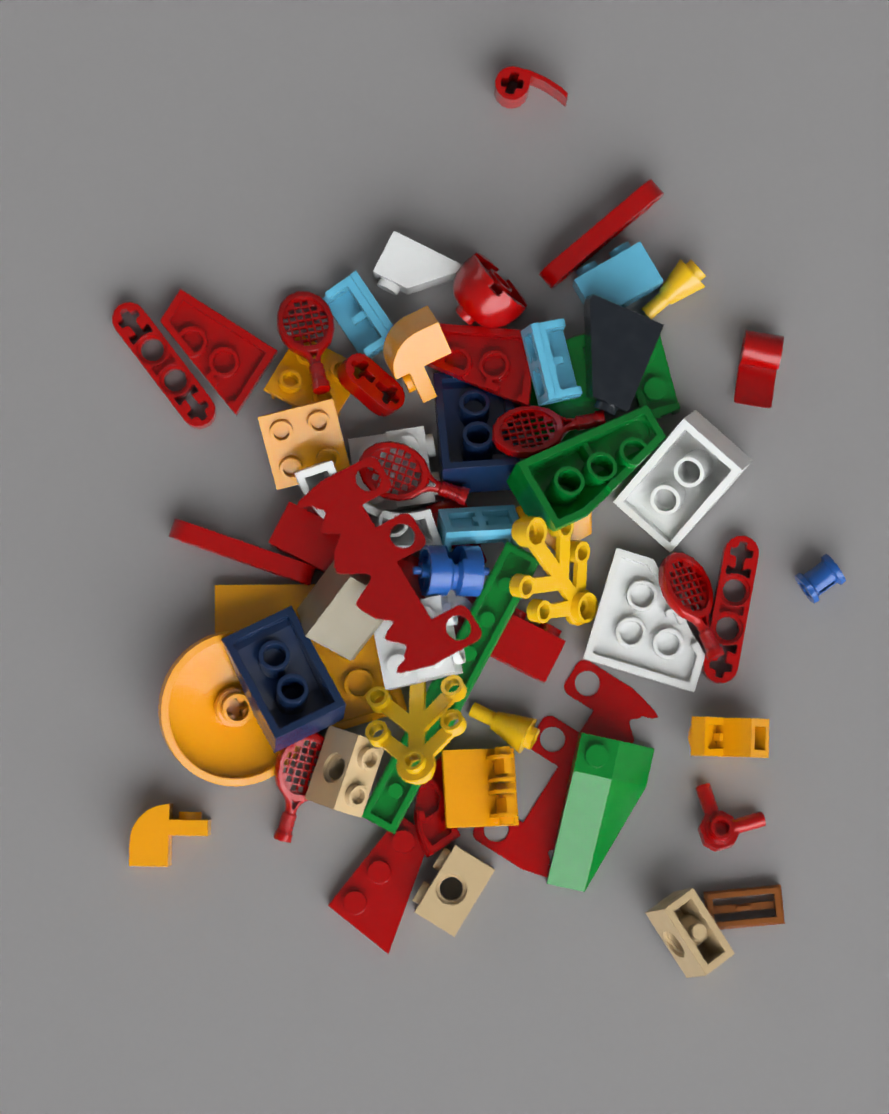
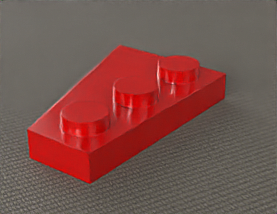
(219, 348)
(488, 360)
(381, 886)

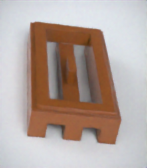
(776, 904)

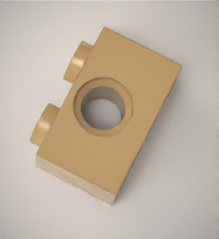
(344, 772)
(451, 913)
(690, 933)

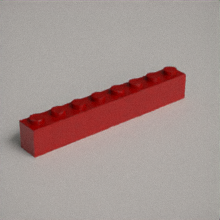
(521, 645)

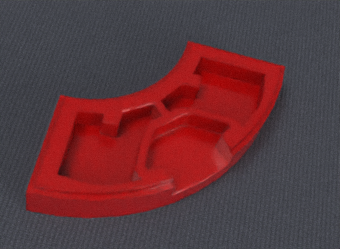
(430, 815)

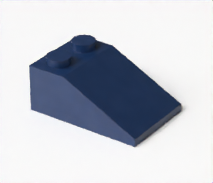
(465, 435)
(284, 679)

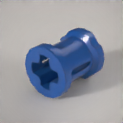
(820, 578)

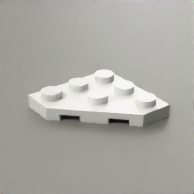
(640, 630)

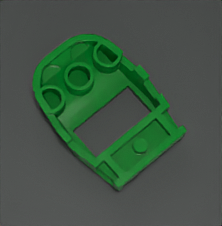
(654, 389)

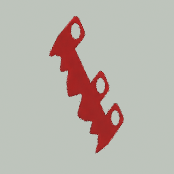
(371, 551)
(612, 709)

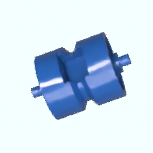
(457, 570)

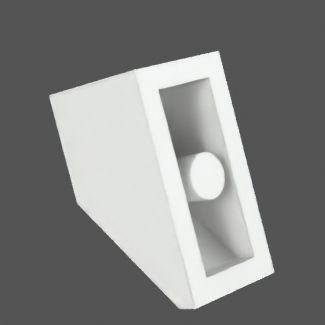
(411, 266)

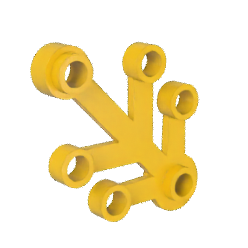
(578, 603)
(416, 724)

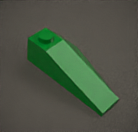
(581, 472)
(599, 797)

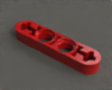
(601, 234)
(164, 365)
(242, 552)
(734, 610)

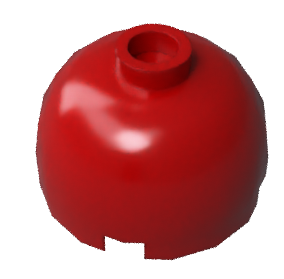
(485, 295)

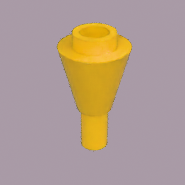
(680, 283)
(512, 728)

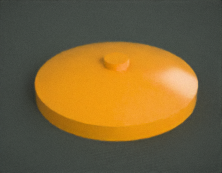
(210, 719)

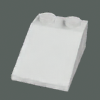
(682, 480)

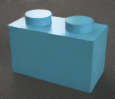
(621, 278)

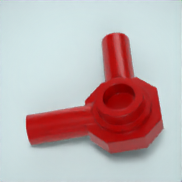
(718, 828)

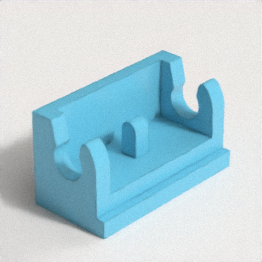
(359, 314)
(550, 362)
(476, 525)

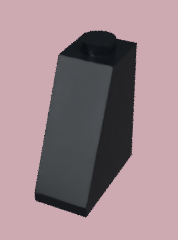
(616, 352)

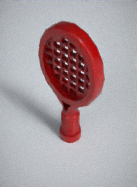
(319, 384)
(560, 425)
(443, 488)
(700, 616)
(289, 816)

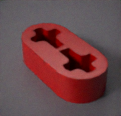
(371, 384)

